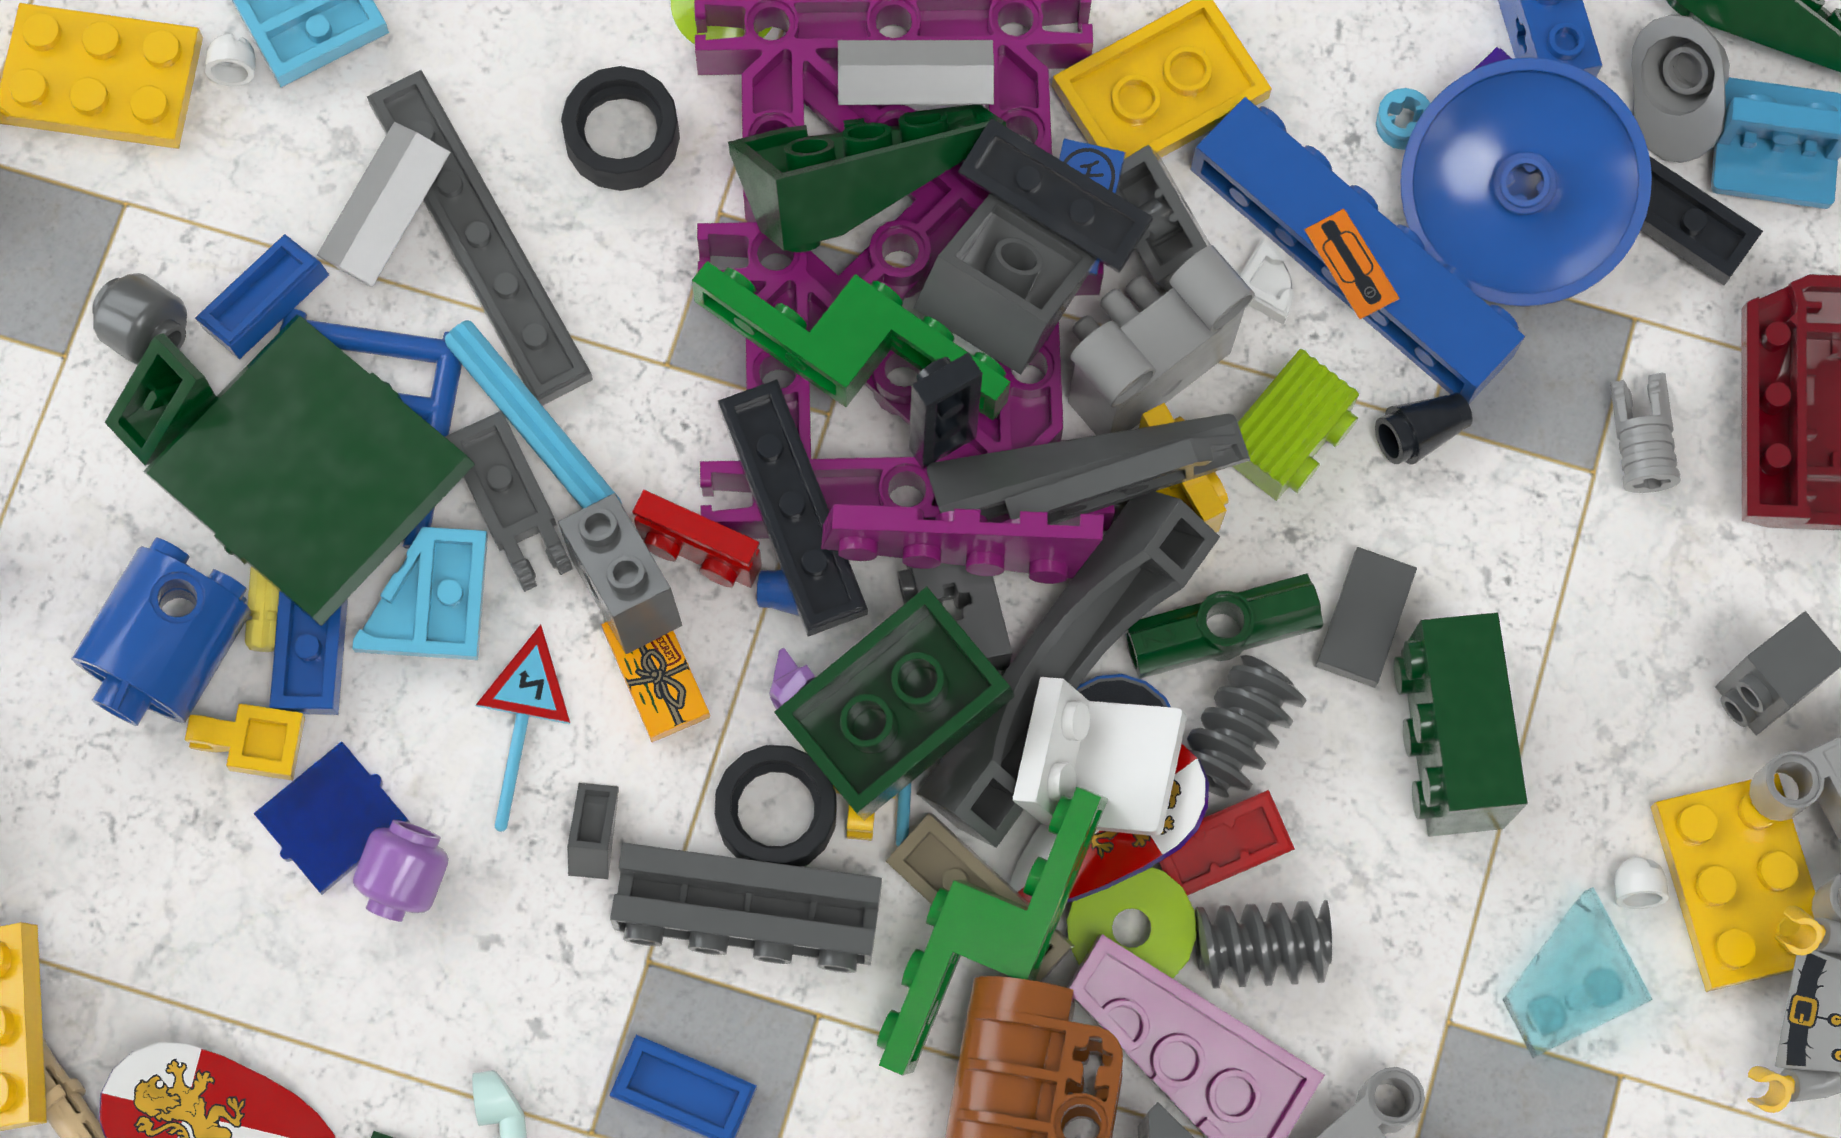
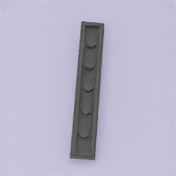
(487, 248)

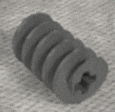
(1242, 723)
(1263, 943)

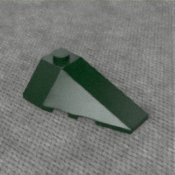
(1789, 26)
(831, 183)

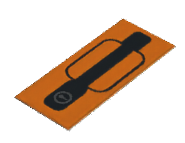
(1351, 264)

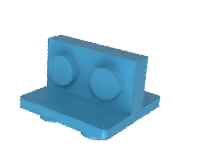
(1778, 144)

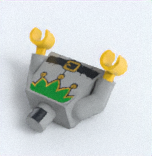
(1812, 1018)

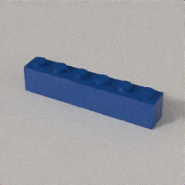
(1293, 186)

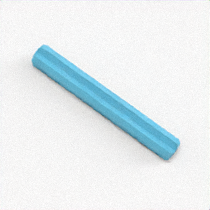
(527, 414)

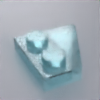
(1575, 980)

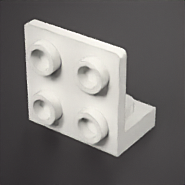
(1104, 748)

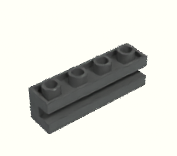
(746, 905)

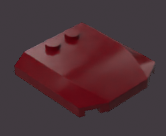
(1792, 406)

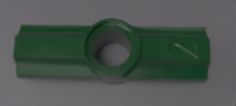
(1262, 614)

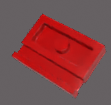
(676, 532)

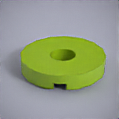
(1159, 899)

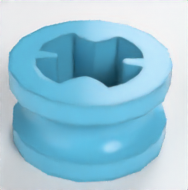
(1394, 104)

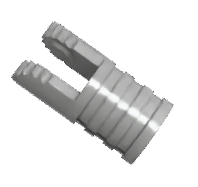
(1646, 440)

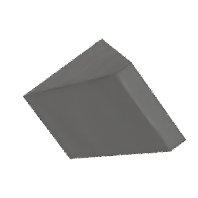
(592, 831)

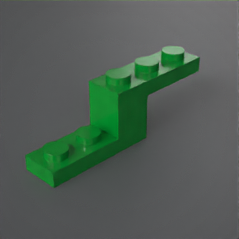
(846, 340)
(990, 930)

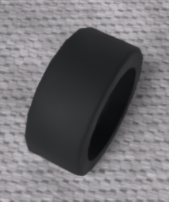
(611, 85)
(779, 760)

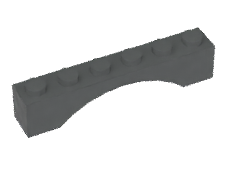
(1134, 568)

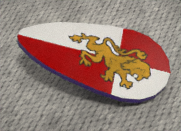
(1120, 855)
(199, 1094)

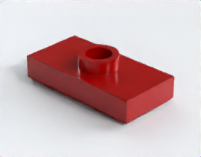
(1230, 844)

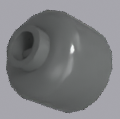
(135, 310)

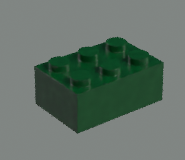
(895, 703)
(1461, 725)

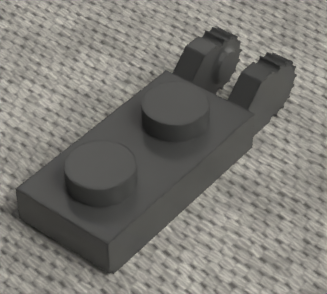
(508, 495)

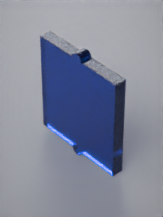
(328, 816)

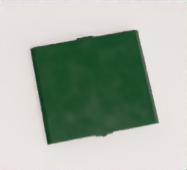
(309, 469)

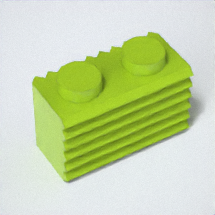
(1292, 423)

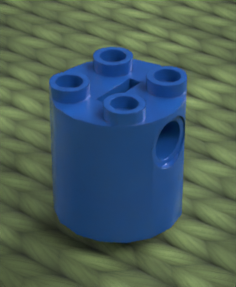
(154, 657)

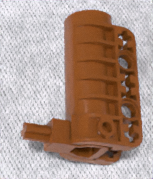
(1026, 1063)

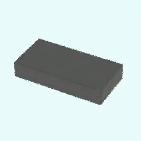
(1366, 617)

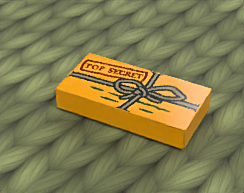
(660, 684)

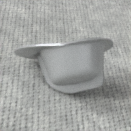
(1679, 87)

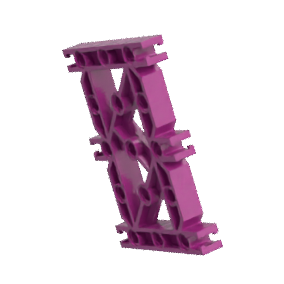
(804, 70)

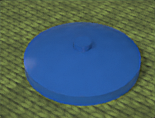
(1527, 180)

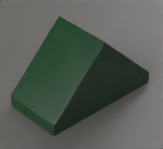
(159, 400)

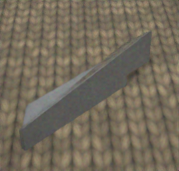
(1087, 471)

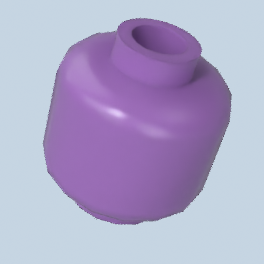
(400, 870)

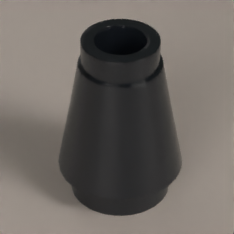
(1420, 427)

